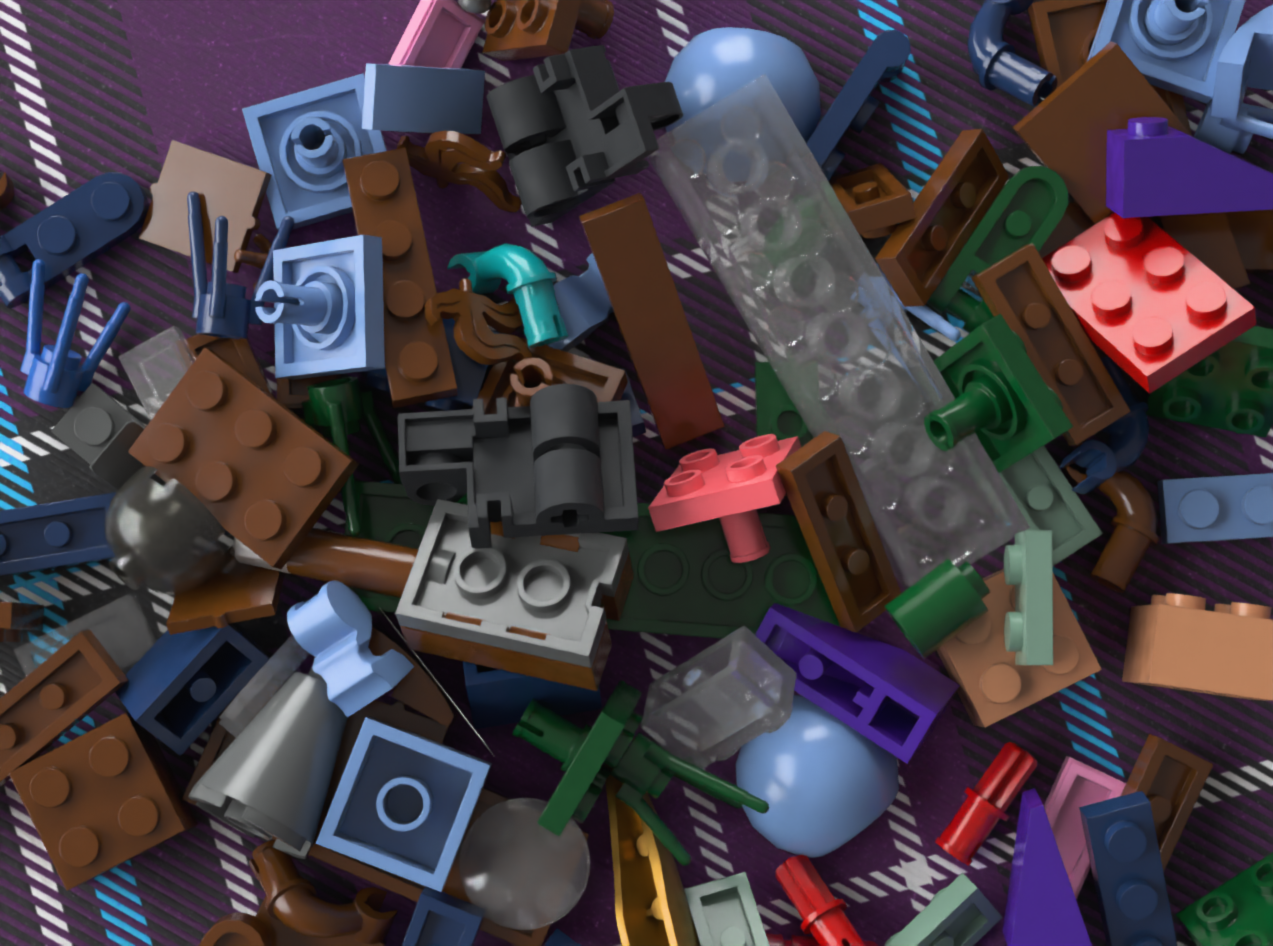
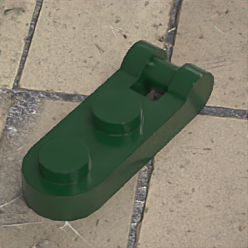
(1020, 215)

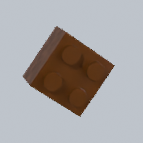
(102, 799)

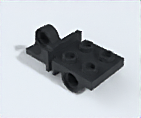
(576, 130)
(532, 467)

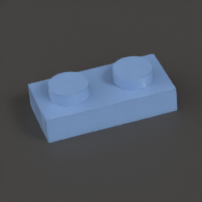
(1216, 508)

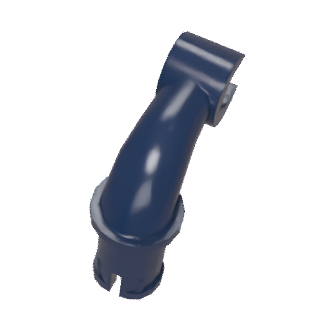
(996, 60)
(1125, 441)

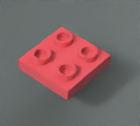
(728, 489)

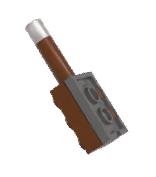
(511, 607)

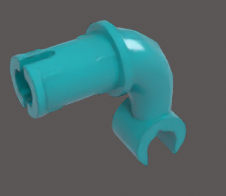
(528, 282)

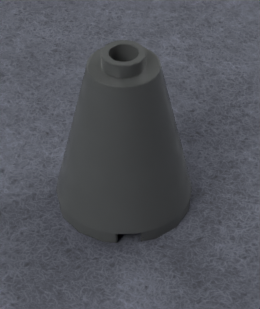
(278, 767)

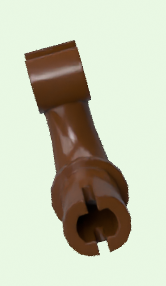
(1133, 525)
(298, 907)

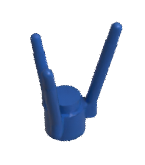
(56, 372)

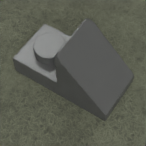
(102, 436)

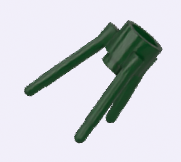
(337, 408)
(650, 768)

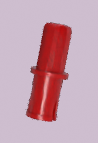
(987, 802)
(816, 904)

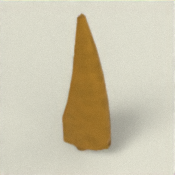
(646, 881)

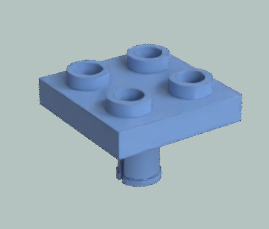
(1171, 40)
(304, 147)
(326, 307)

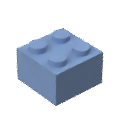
(404, 803)

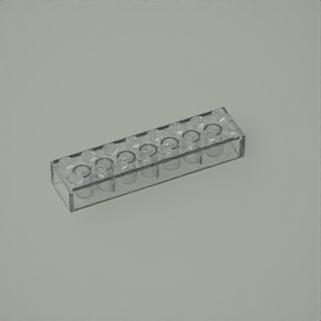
(832, 327)

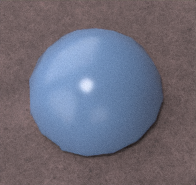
(730, 58)
(818, 781)

